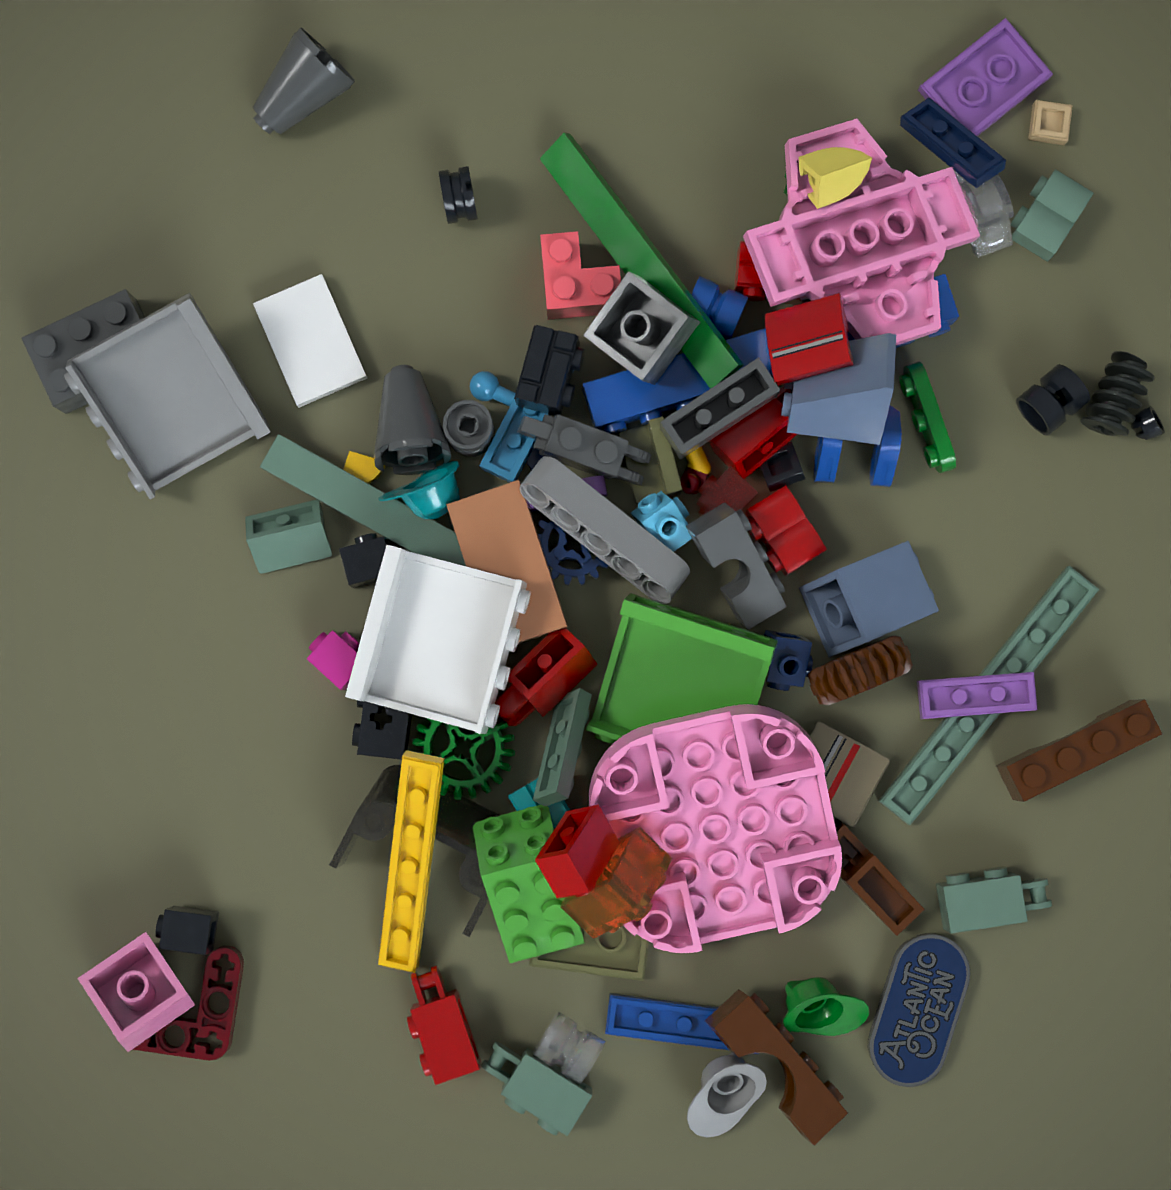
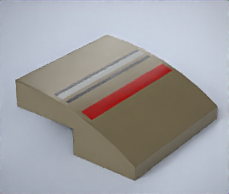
(850, 772)

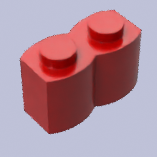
(784, 531)

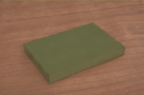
(607, 955)

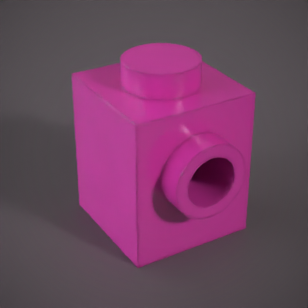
(334, 656)

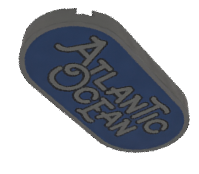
(918, 1009)

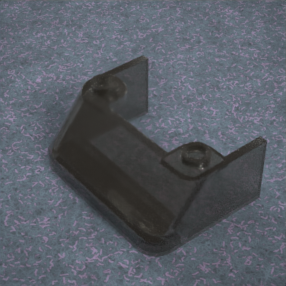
(454, 828)

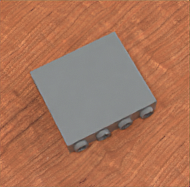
(165, 395)

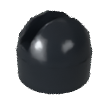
(1150, 424)

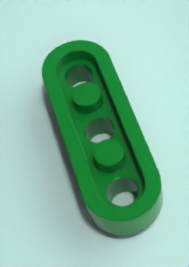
(928, 417)

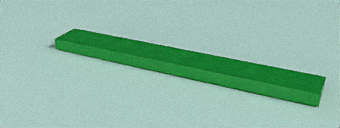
(636, 252)

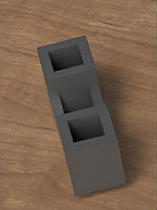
(724, 536)

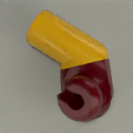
(695, 472)

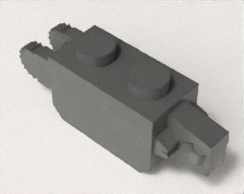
(583, 447)

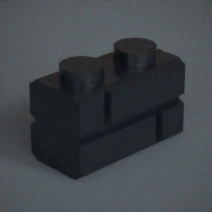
(548, 371)

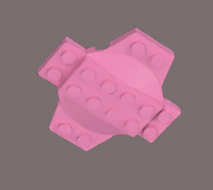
(869, 246)

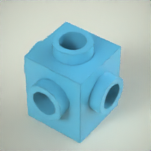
(663, 519)

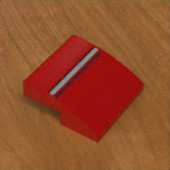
(808, 339)

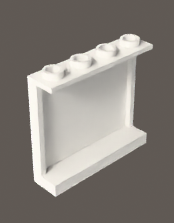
(438, 640)

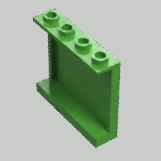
(676, 666)

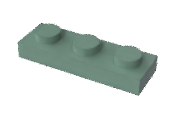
(562, 748)

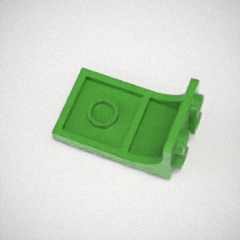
(518, 893)

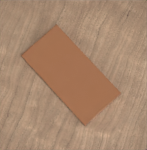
(501, 539)

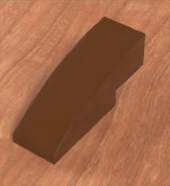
(875, 883)

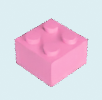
(136, 992)

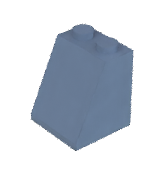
(849, 400)
(868, 598)

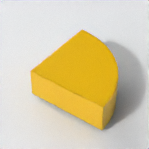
(362, 467)

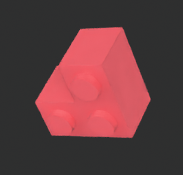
(569, 288)

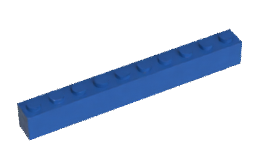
(626, 398)

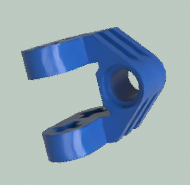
(882, 461)

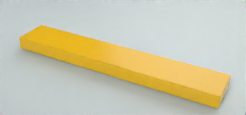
(411, 860)

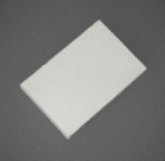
(310, 340)

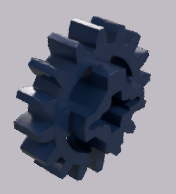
(559, 555)

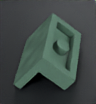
(287, 536)

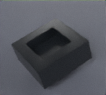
(782, 468)

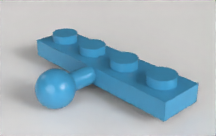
(508, 448)

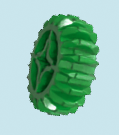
(478, 773)

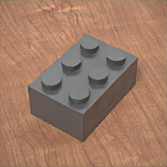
(72, 335)

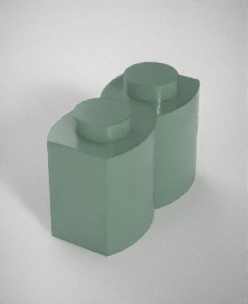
(1051, 214)

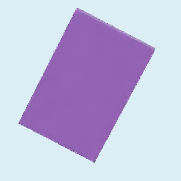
(987, 78)

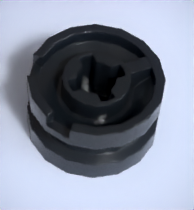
(458, 195)

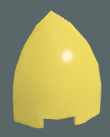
(833, 173)

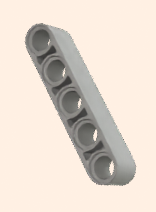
(604, 530)

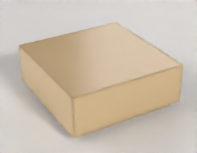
(1050, 122)

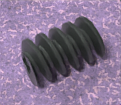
(1117, 394)

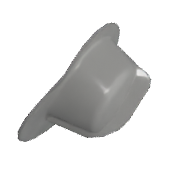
(725, 1095)

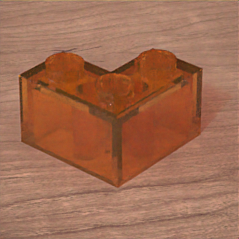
(623, 887)

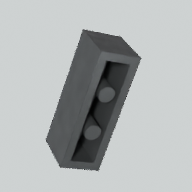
(719, 408)

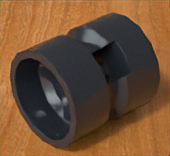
(1058, 395)

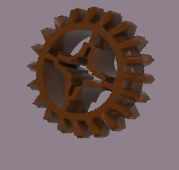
(860, 670)

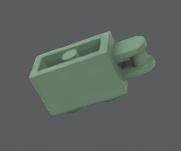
(988, 899)
(538, 1089)

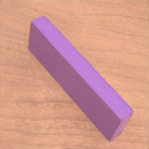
(977, 695)

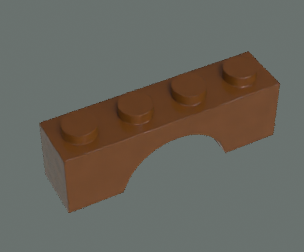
(1079, 751)
(806, 1100)

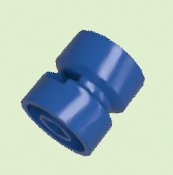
(722, 309)

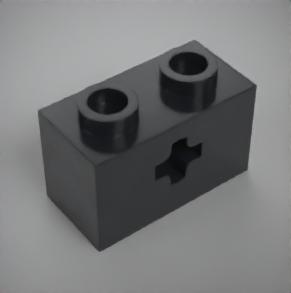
(384, 743)

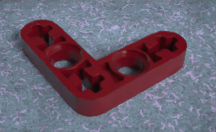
(207, 1019)

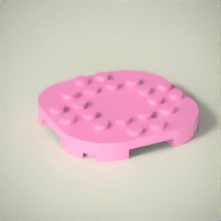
(738, 811)

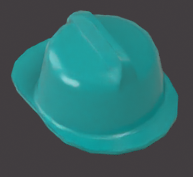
(429, 492)

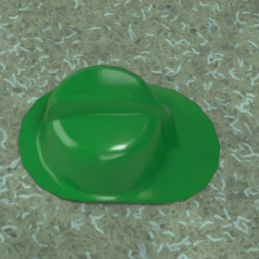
(820, 1009)

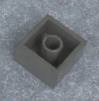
(641, 328)

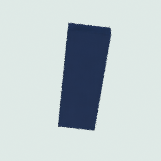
(952, 142)

